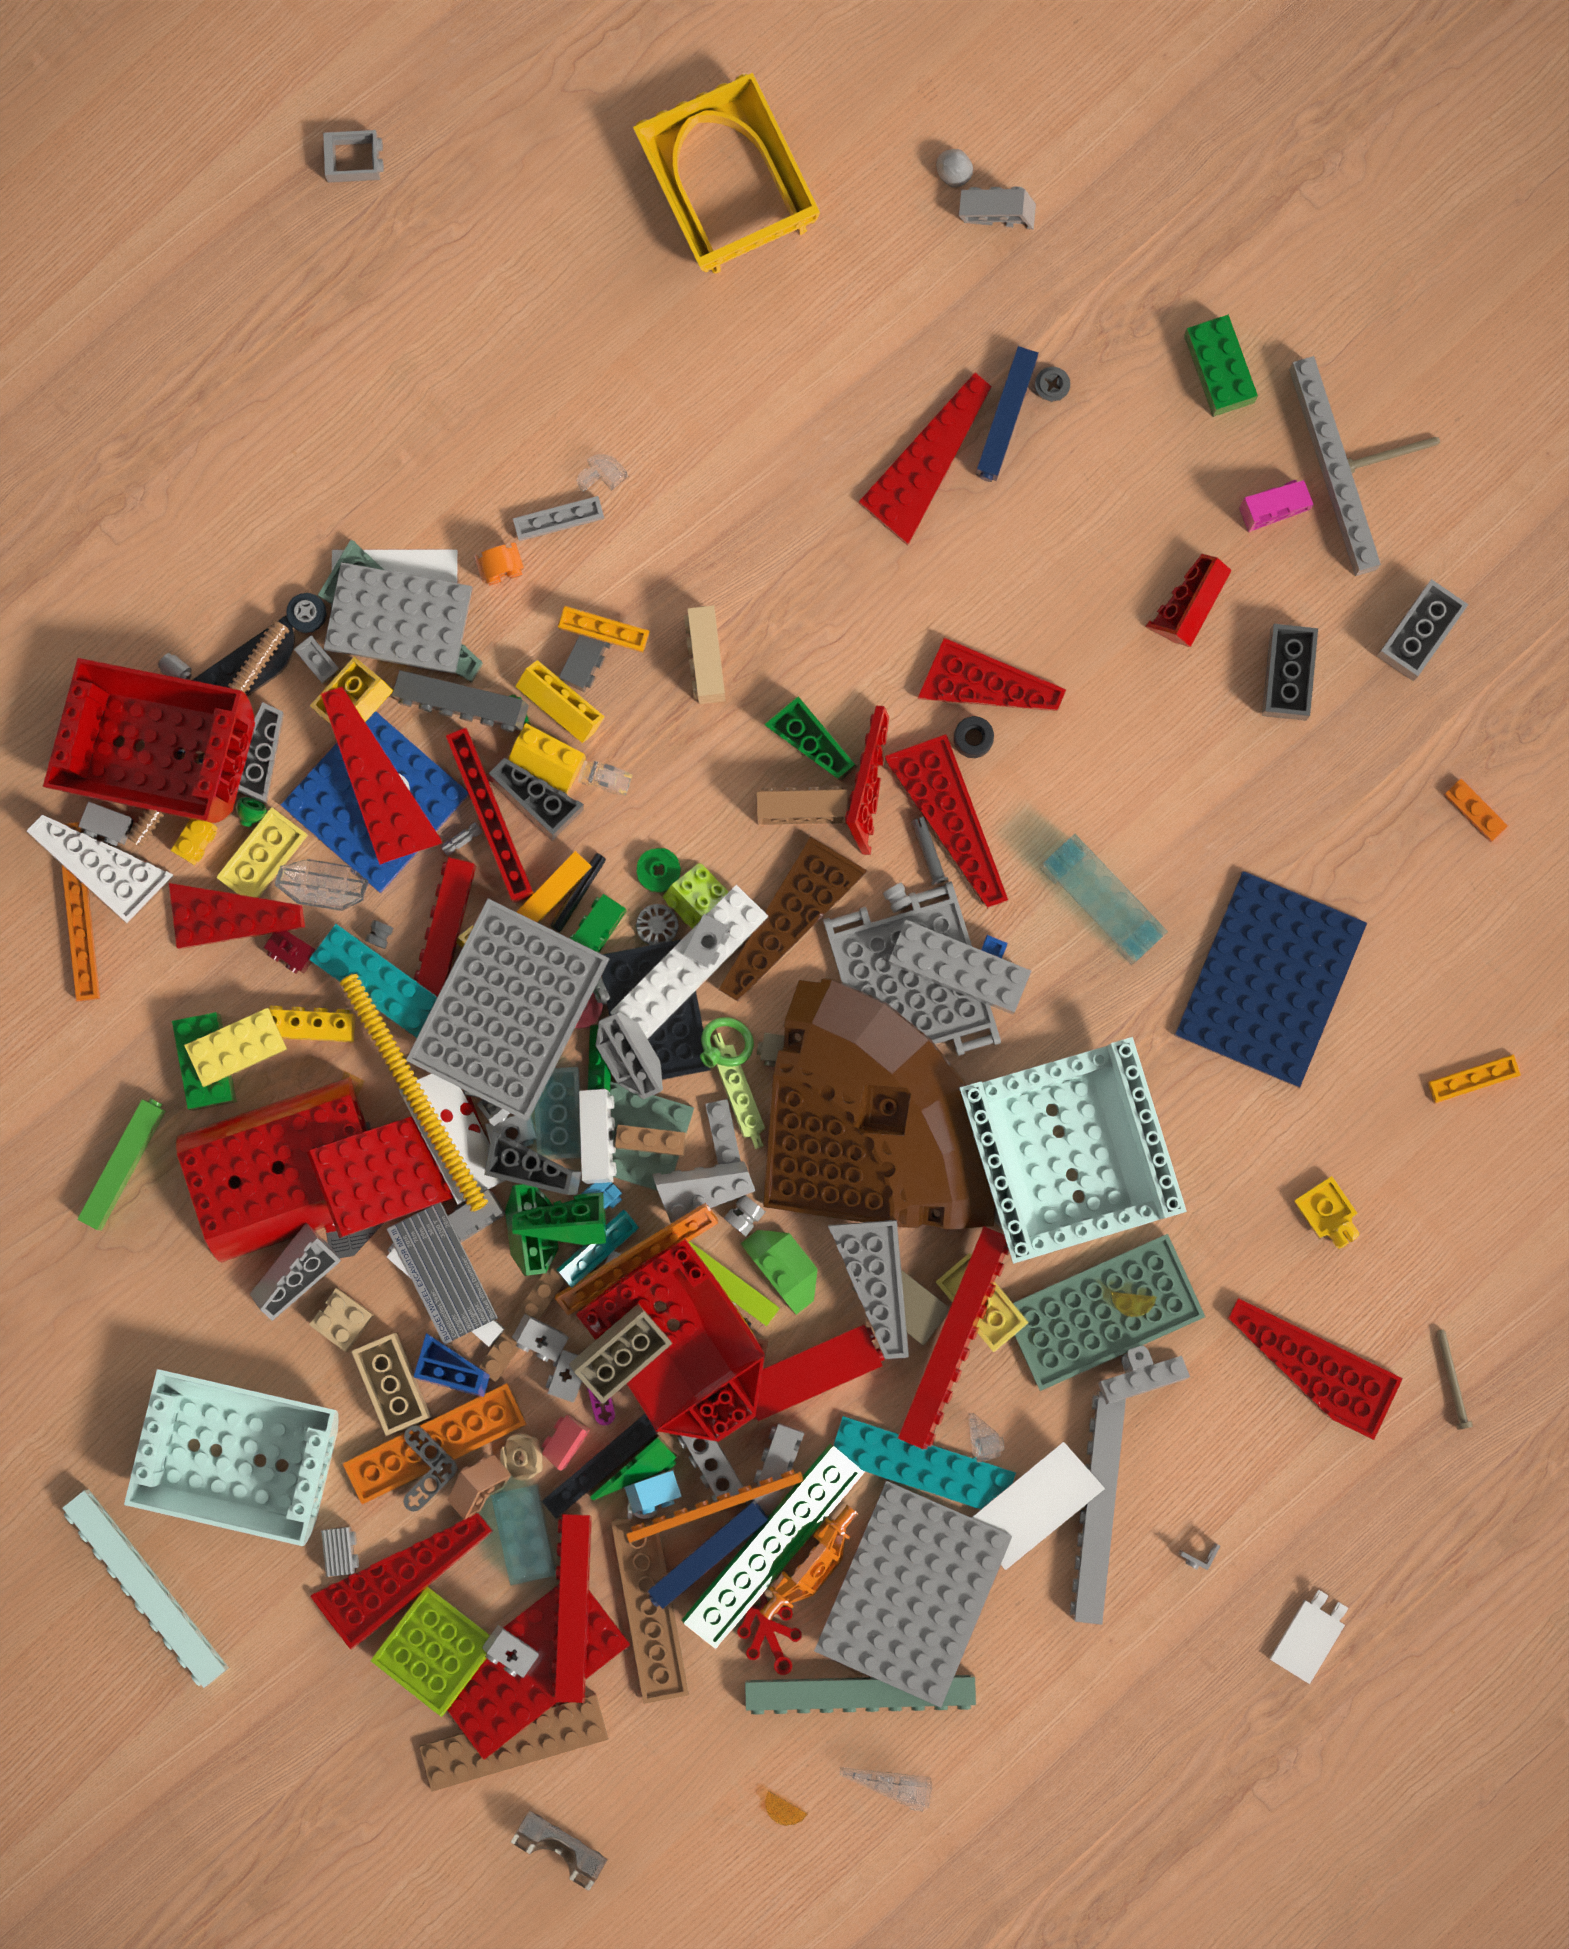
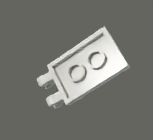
(1309, 1638)

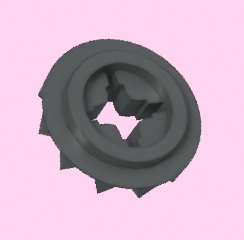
(1050, 374)

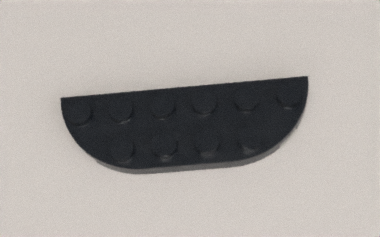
(226, 669)

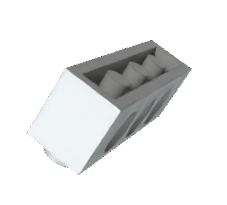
(724, 1468)

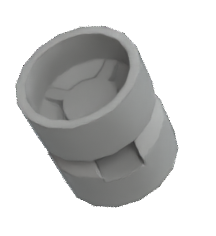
(744, 1215)

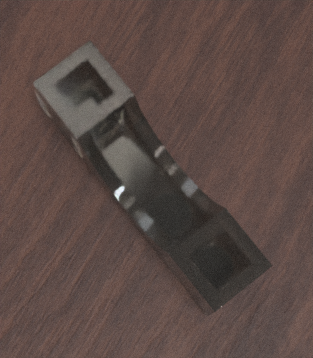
(539, 1834)

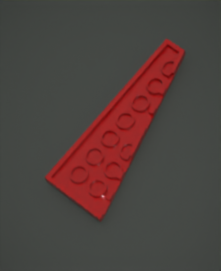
(939, 791)

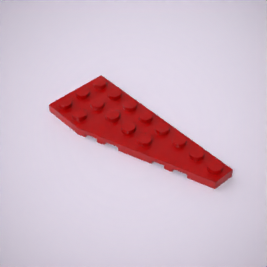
(1333, 1378)

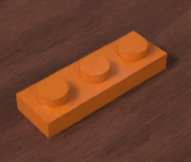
(1475, 810)

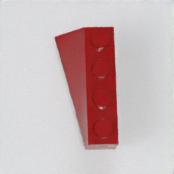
(1191, 602)

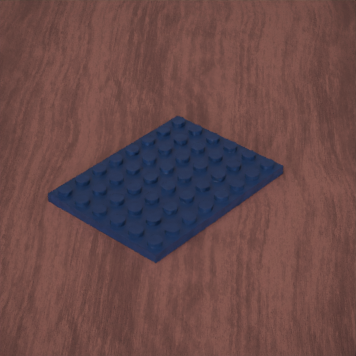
(1270, 979)

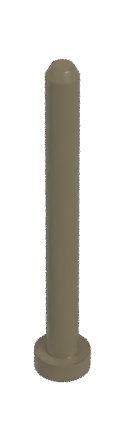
(1375, 458)
(1453, 1381)

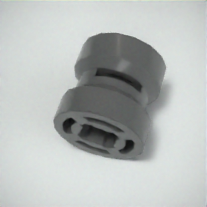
(379, 934)

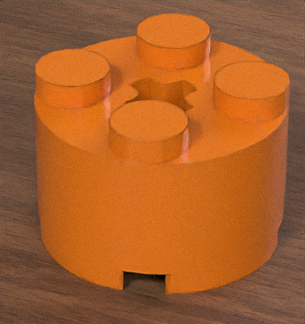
(499, 563)

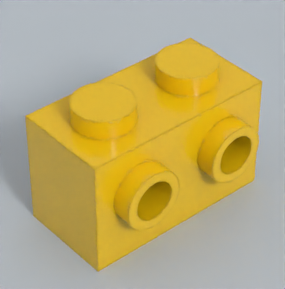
(194, 840)

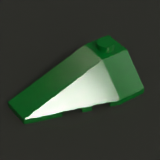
(574, 1221)

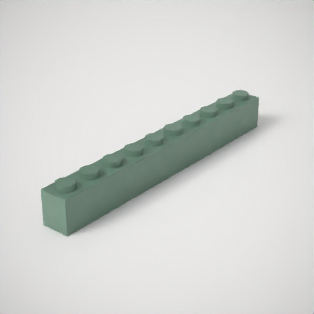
(847, 1694)

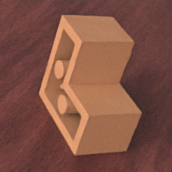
(476, 1485)

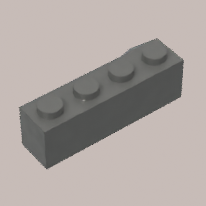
(522, 1165)

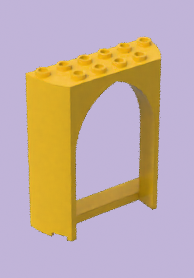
(747, 111)

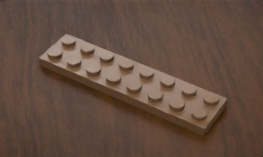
(651, 1627)
(553, 1733)

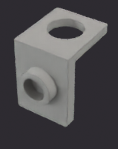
(1195, 1563)

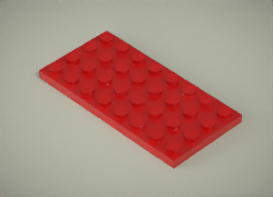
(381, 1174)
(499, 1705)

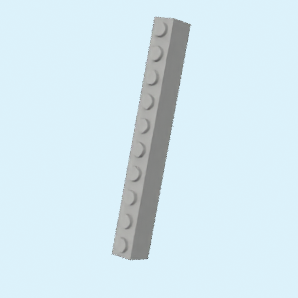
(1334, 466)
(1099, 1512)

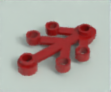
(767, 1629)

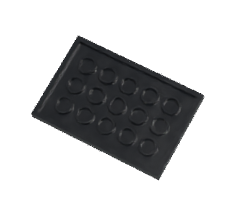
(679, 1037)

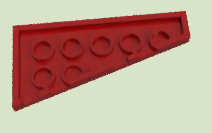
(975, 678)
(866, 793)
(218, 916)

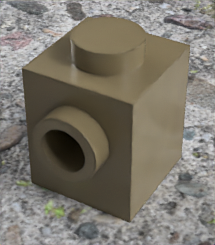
(769, 1048)

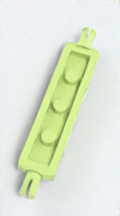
(739, 1095)

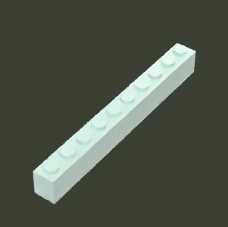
(145, 1588)

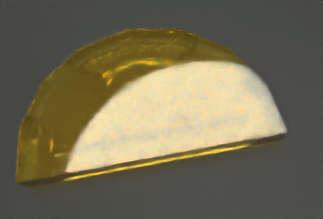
(1132, 1304)
(783, 1811)

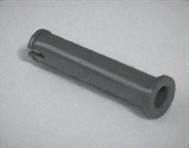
(929, 851)

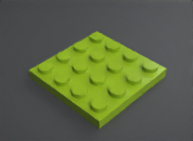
(433, 1651)

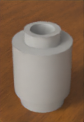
(175, 667)

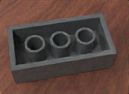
(1290, 672)

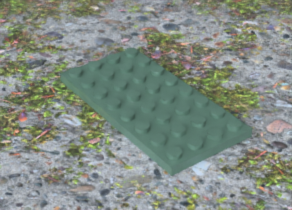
(1079, 1326)

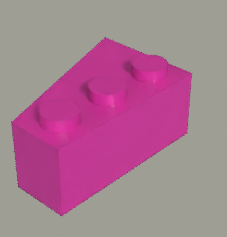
(1275, 505)

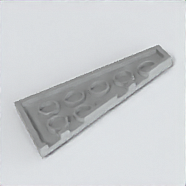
(875, 1270)

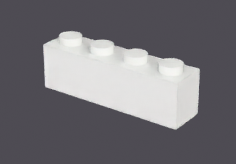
(596, 1136)

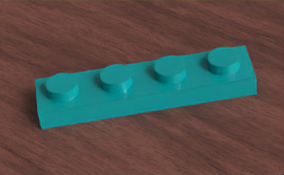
(591, 1255)

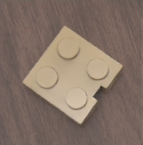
(342, 1320)

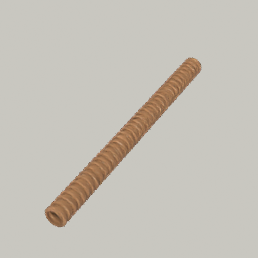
(241, 682)

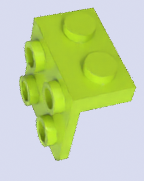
(695, 894)

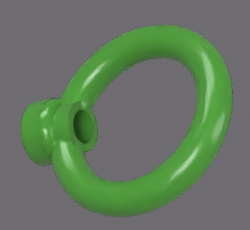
(712, 1056)

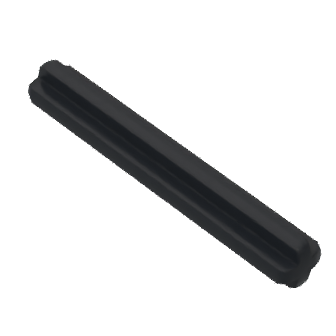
(577, 893)

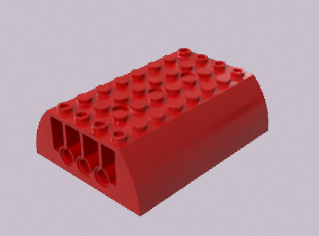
(266, 1204)

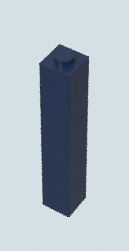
(1007, 414)
(707, 1555)

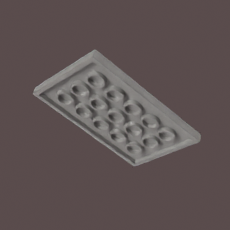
(398, 618)

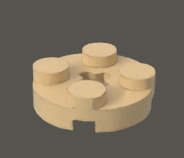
(532, 1454)

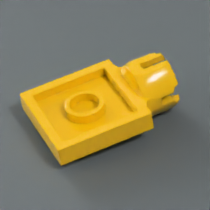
(1329, 1212)

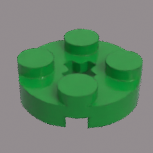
(646, 872)

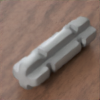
(461, 839)
(600, 992)

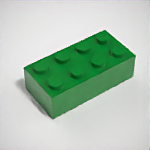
(1220, 365)
(196, 1095)

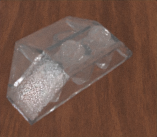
(322, 884)

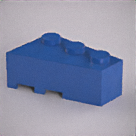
(448, 1369)

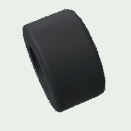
(963, 727)

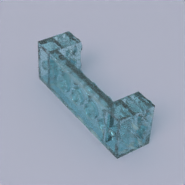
(1104, 898)

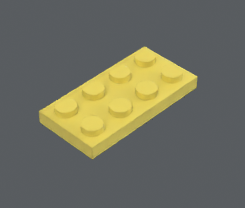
(262, 855)
(235, 1047)
(1002, 1316)

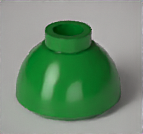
(250, 811)

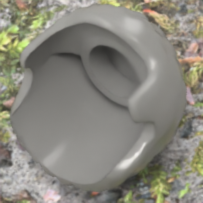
(954, 167)

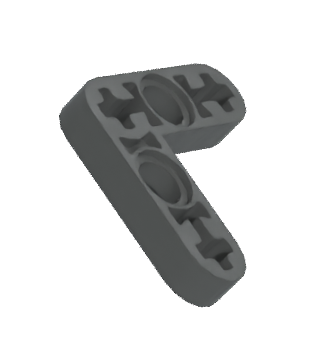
(435, 1463)

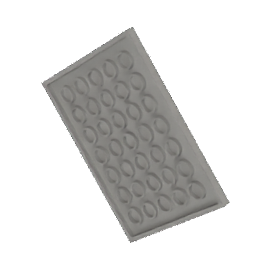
(507, 1009)
(913, 1594)

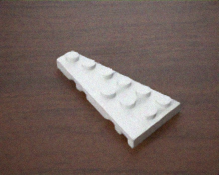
(109, 873)

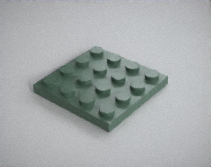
(646, 1113)

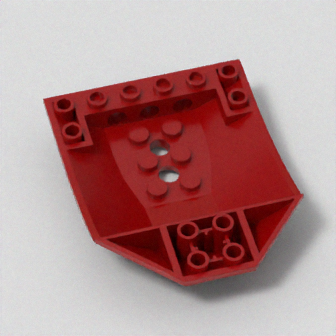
(713, 1367)

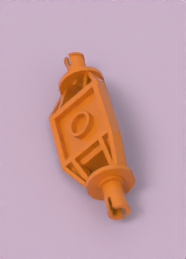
(816, 1568)

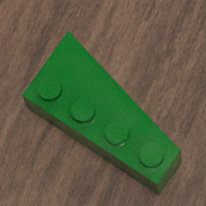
(807, 734)

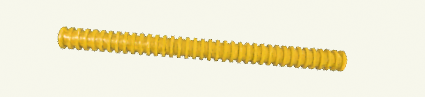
(414, 1093)

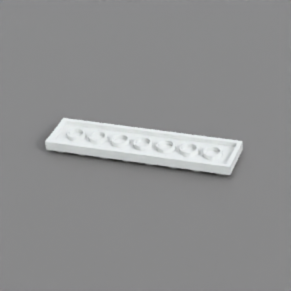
(678, 977)

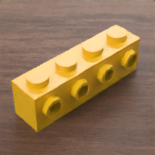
(559, 701)
(314, 1025)

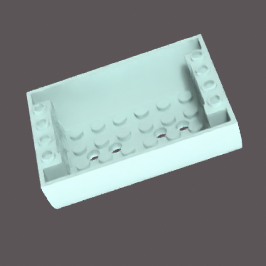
(231, 1488)

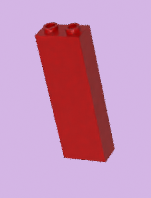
(817, 1370)

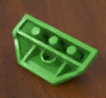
(784, 1266)

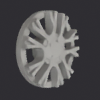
(657, 924)

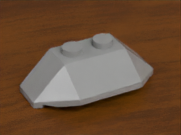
(629, 1055)

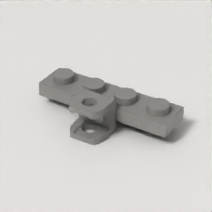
(1142, 1376)

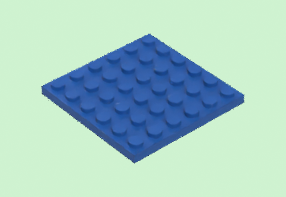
(331, 811)

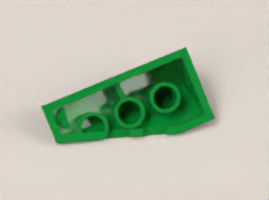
(647, 1463)

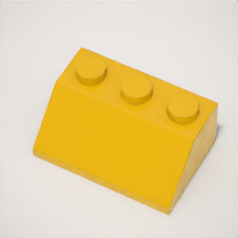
(547, 758)

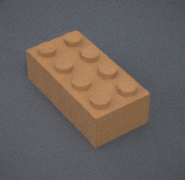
(801, 807)

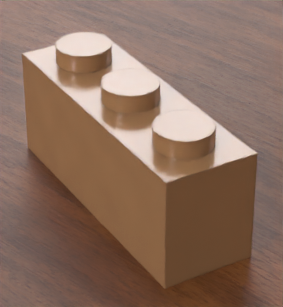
(650, 1140)

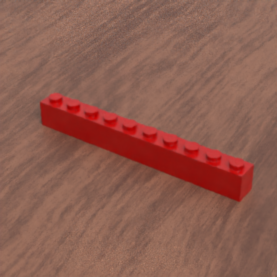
(954, 1339)

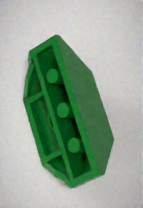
(529, 1253)

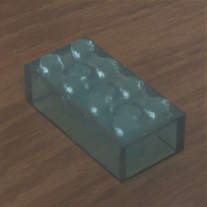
(559, 1116)
(524, 1534)

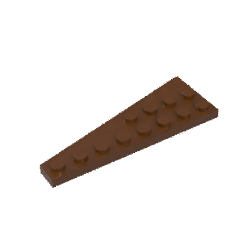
(806, 895)

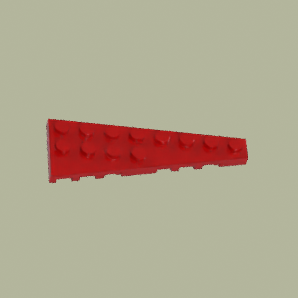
(911, 482)
(388, 807)
(376, 1593)

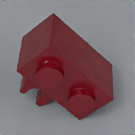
(291, 950)

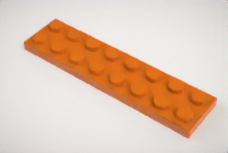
(455, 1431)

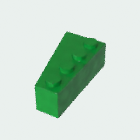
(599, 924)

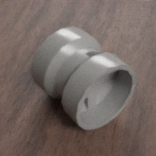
(897, 897)

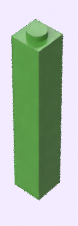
(122, 1164)

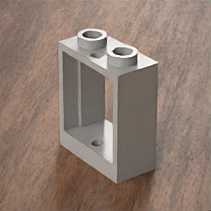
(346, 138)

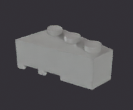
(997, 205)

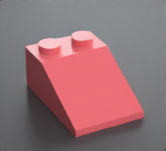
(565, 1441)

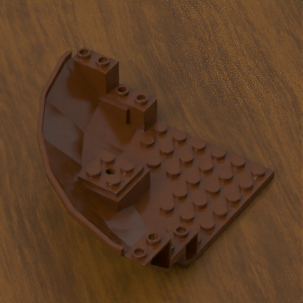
(836, 1141)

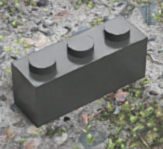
(583, 661)

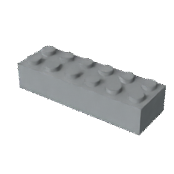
(959, 967)

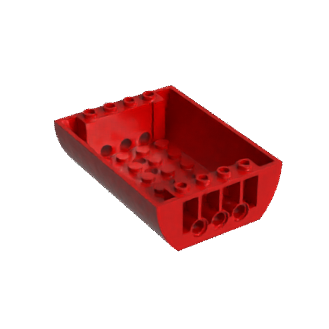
(166, 715)

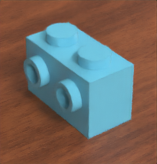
(652, 1492)

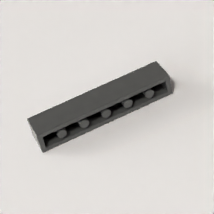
(460, 700)

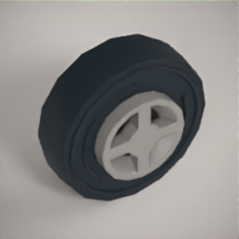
(300, 606)

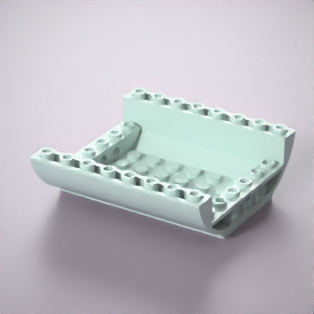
(1107, 1138)

